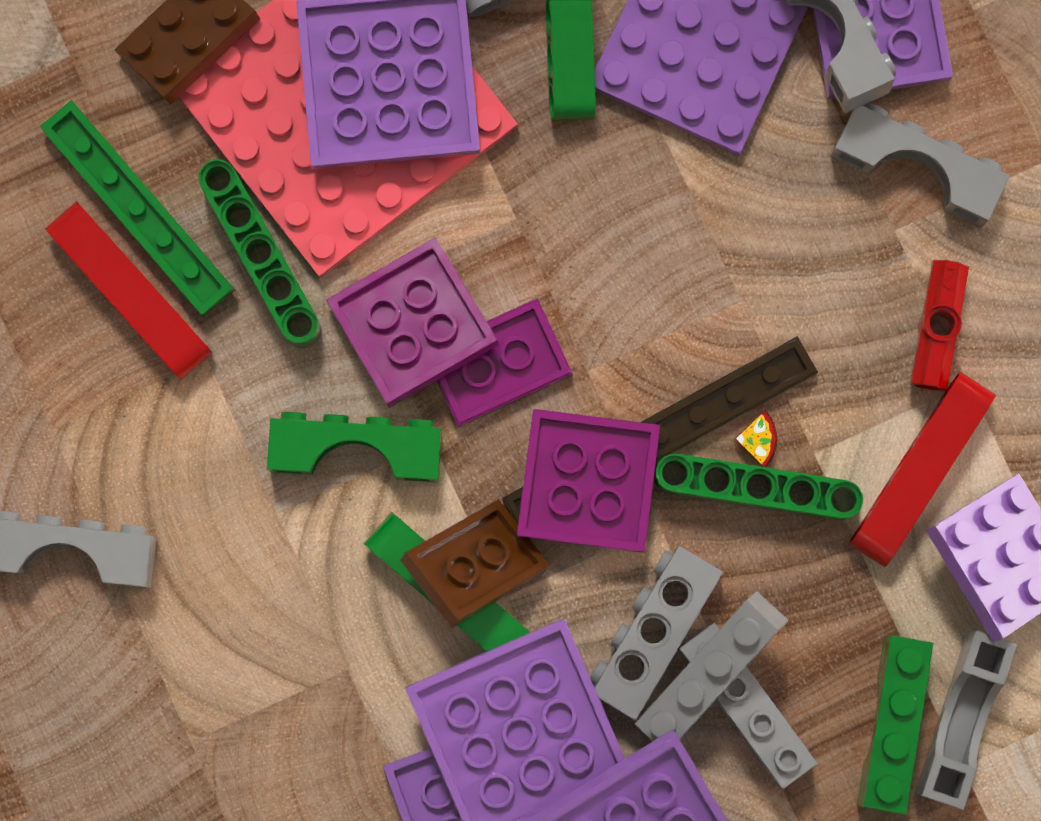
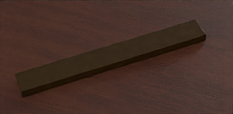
(721, 401)

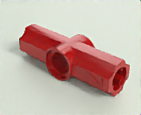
(943, 299)

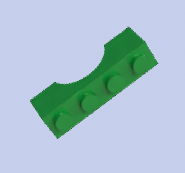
(301, 444)
(897, 724)

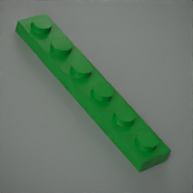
(137, 208)

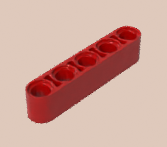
(128, 290)
(922, 469)

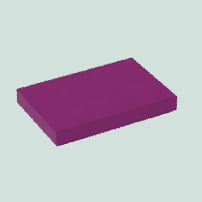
(516, 368)

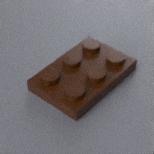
(184, 41)
(474, 563)

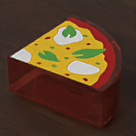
(759, 439)

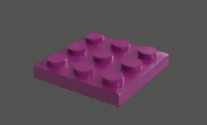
(412, 322)
(588, 480)

